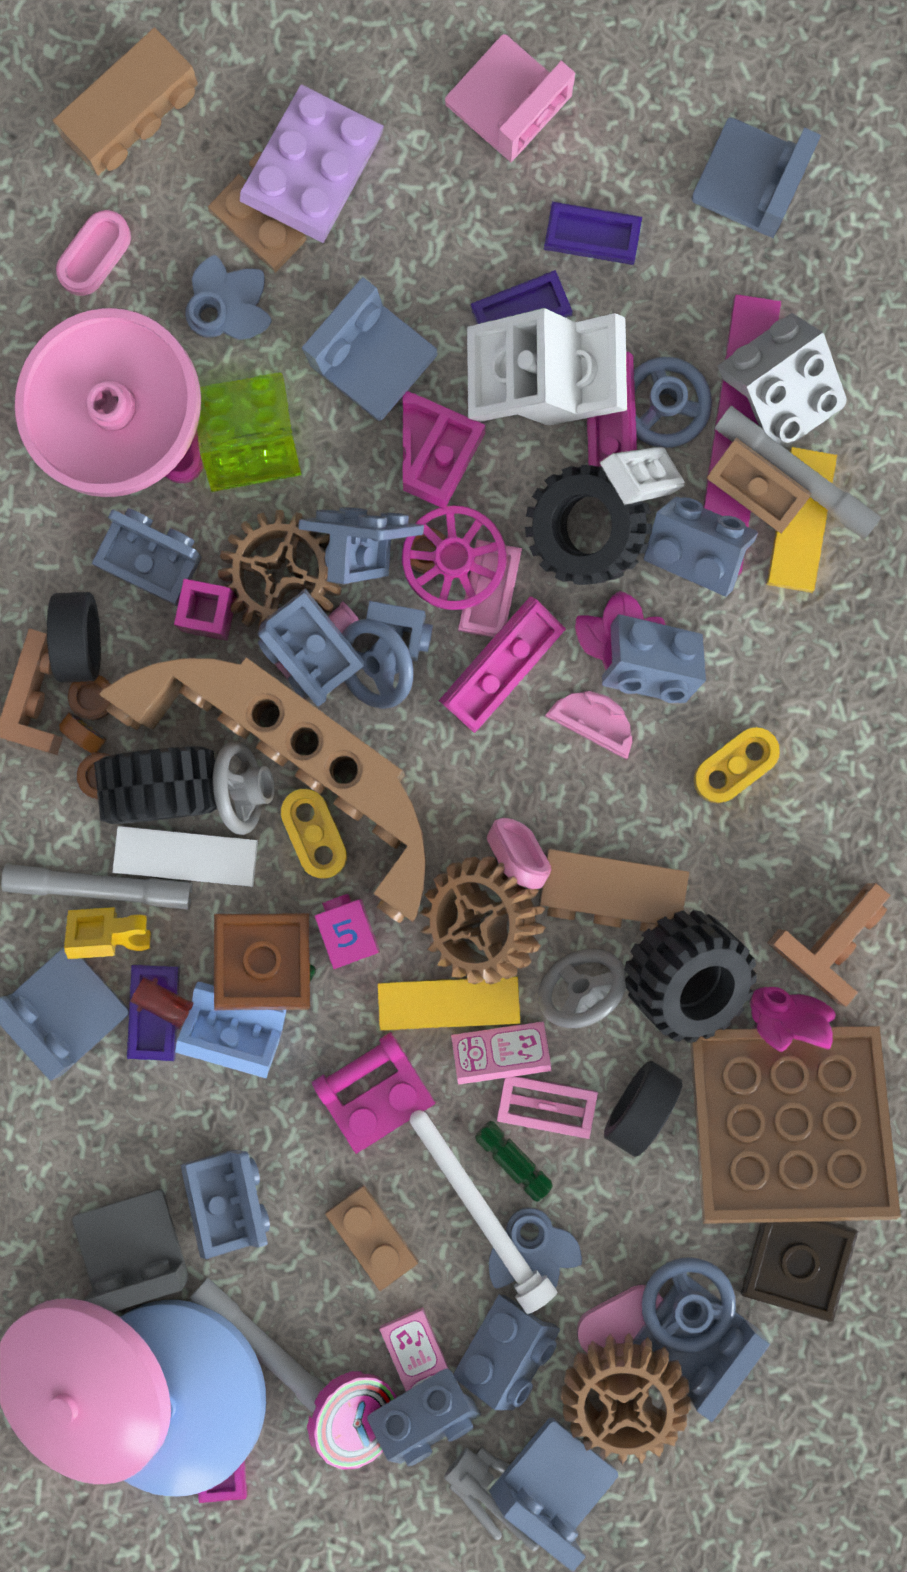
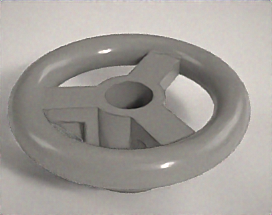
(248, 788)
(588, 995)

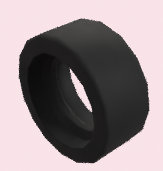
(74, 637)
(643, 1109)

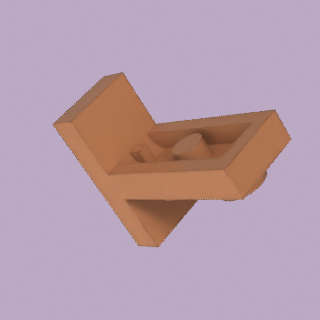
(26, 700)
(834, 944)

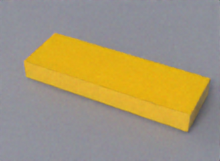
(799, 546)
(447, 1003)

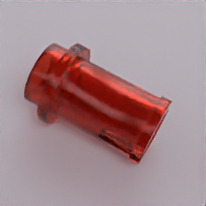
(161, 1002)

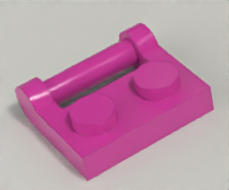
(381, 1106)

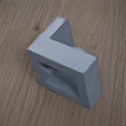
(406, 620)

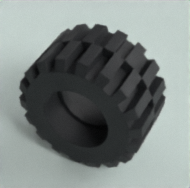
(551, 532)
(155, 784)
(690, 976)

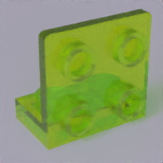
(246, 432)

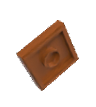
(261, 962)

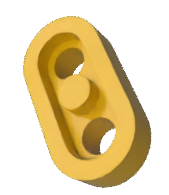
(736, 766)
(314, 833)

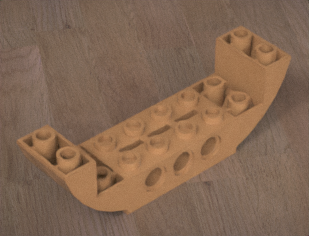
(242, 696)

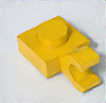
(99, 931)

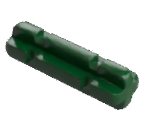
(513, 1161)

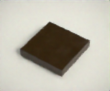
(800, 1266)

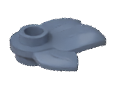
(232, 296)
(546, 1252)

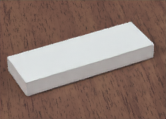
(642, 474)
(185, 856)

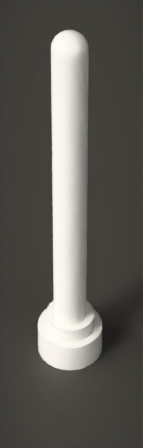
(532, 1288)

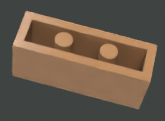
(127, 102)
(611, 890)

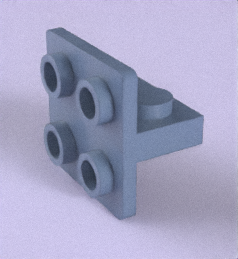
(359, 541)

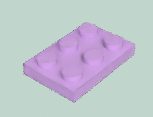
(311, 163)

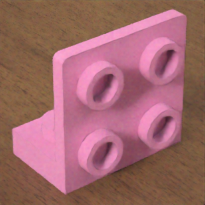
(510, 96)

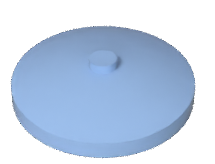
(212, 1391)

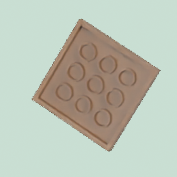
(793, 1129)

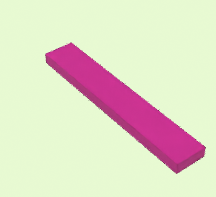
(748, 321)

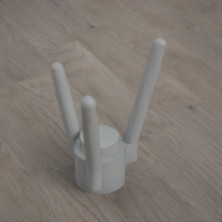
(470, 1480)

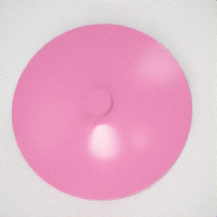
(107, 402)
(83, 1391)

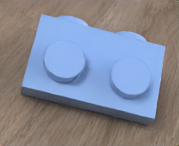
(230, 1037)

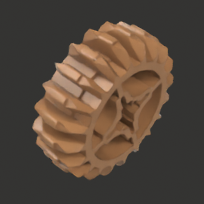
(286, 551)
(461, 891)
(628, 1418)

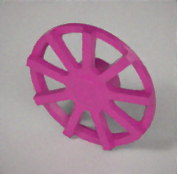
(455, 558)

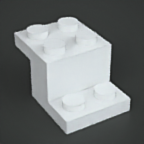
(546, 367)

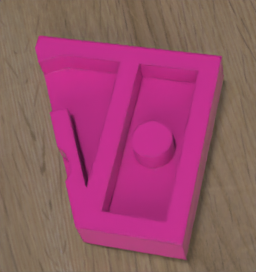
(436, 448)

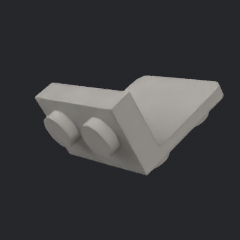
(787, 379)

